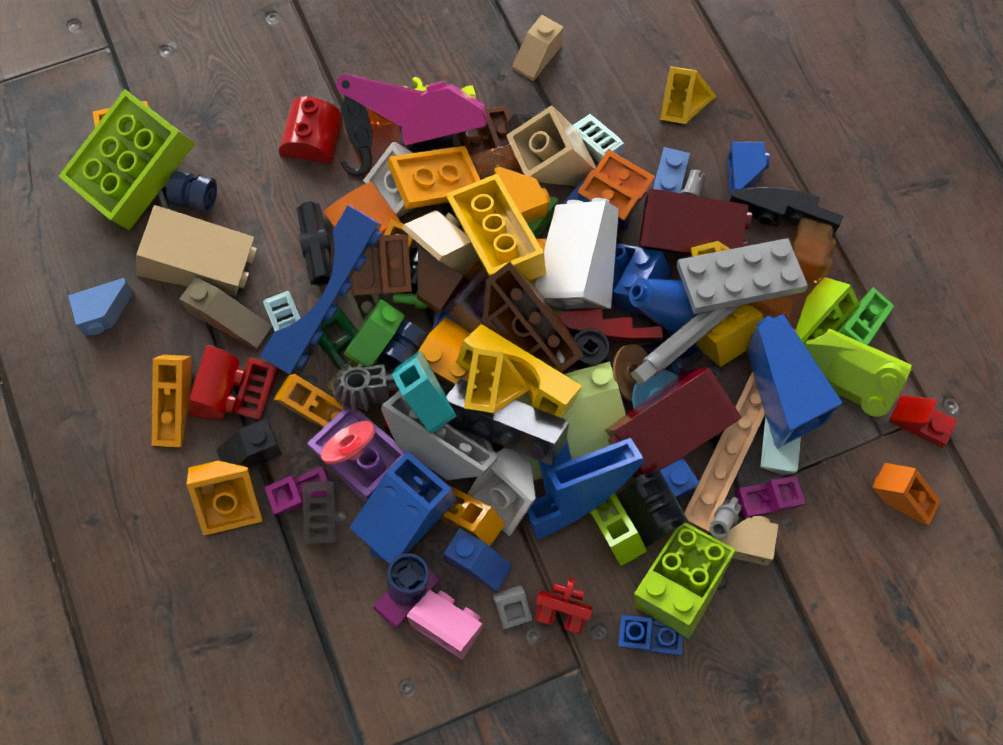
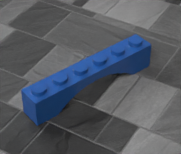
(352, 239)

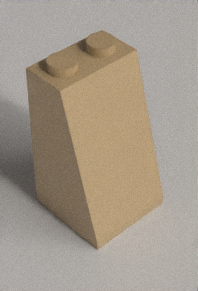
(185, 247)

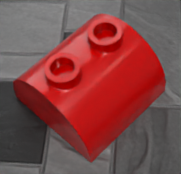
(311, 130)
(214, 384)

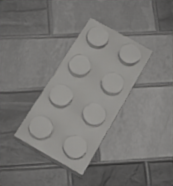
(741, 275)

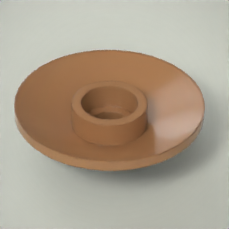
(625, 362)

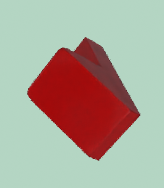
(921, 419)

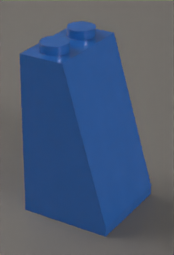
(789, 382)

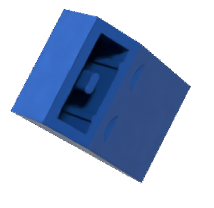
(633, 264)
(402, 508)

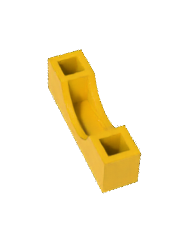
(548, 387)

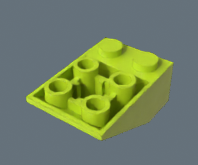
(683, 579)

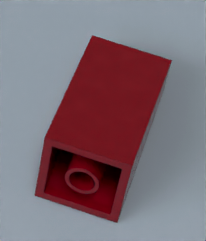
(683, 221)
(676, 419)

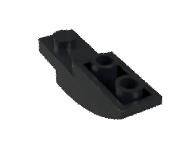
(774, 204)

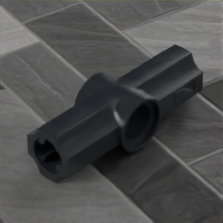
(314, 243)

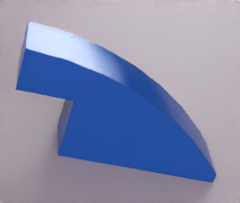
(582, 486)

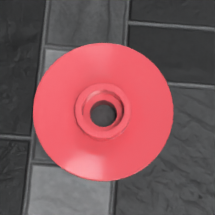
(348, 443)

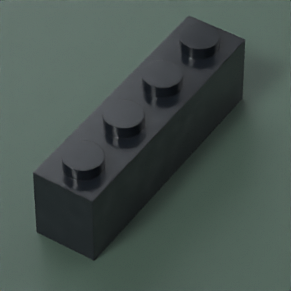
(513, 426)

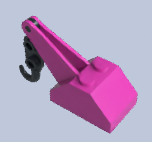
(421, 114)

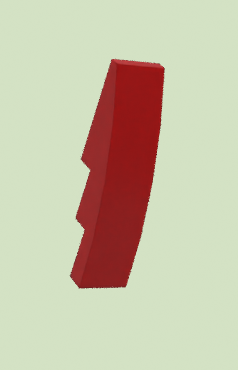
(614, 329)

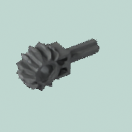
(363, 386)

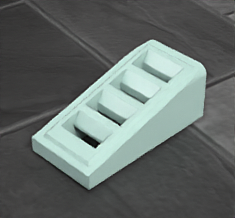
(595, 149)
(281, 306)

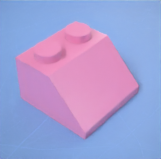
(446, 623)

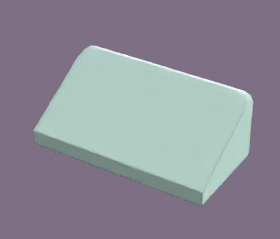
(781, 460)

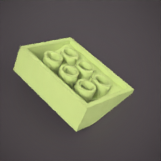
(593, 412)

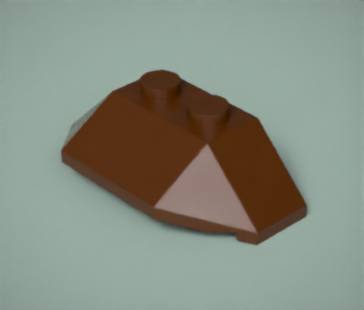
(526, 319)

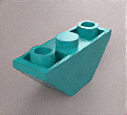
(423, 392)

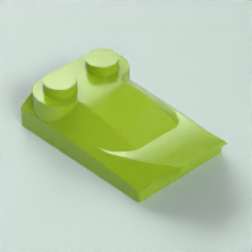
(859, 371)

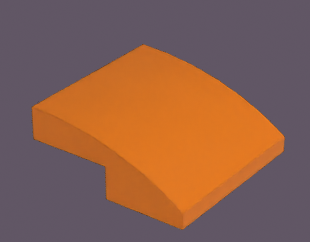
(618, 182)
(366, 199)

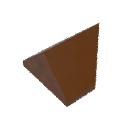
(436, 281)

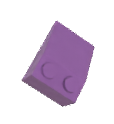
(366, 471)

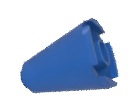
(662, 302)

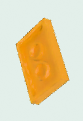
(430, 175)

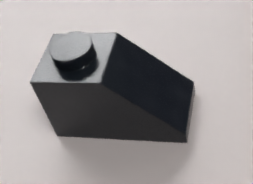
(250, 445)

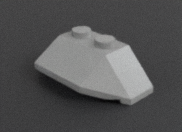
(446, 451)

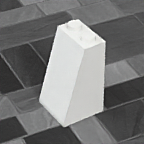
(580, 255)

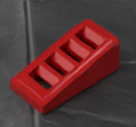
(248, 376)

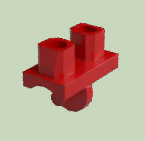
(576, 611)

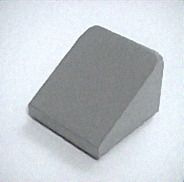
(512, 607)

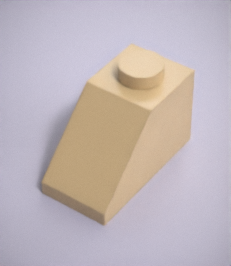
(538, 47)
(753, 540)

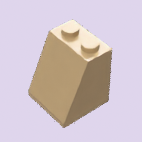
(551, 149)

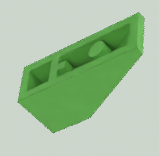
(867, 317)

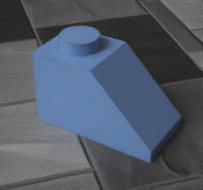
(100, 306)

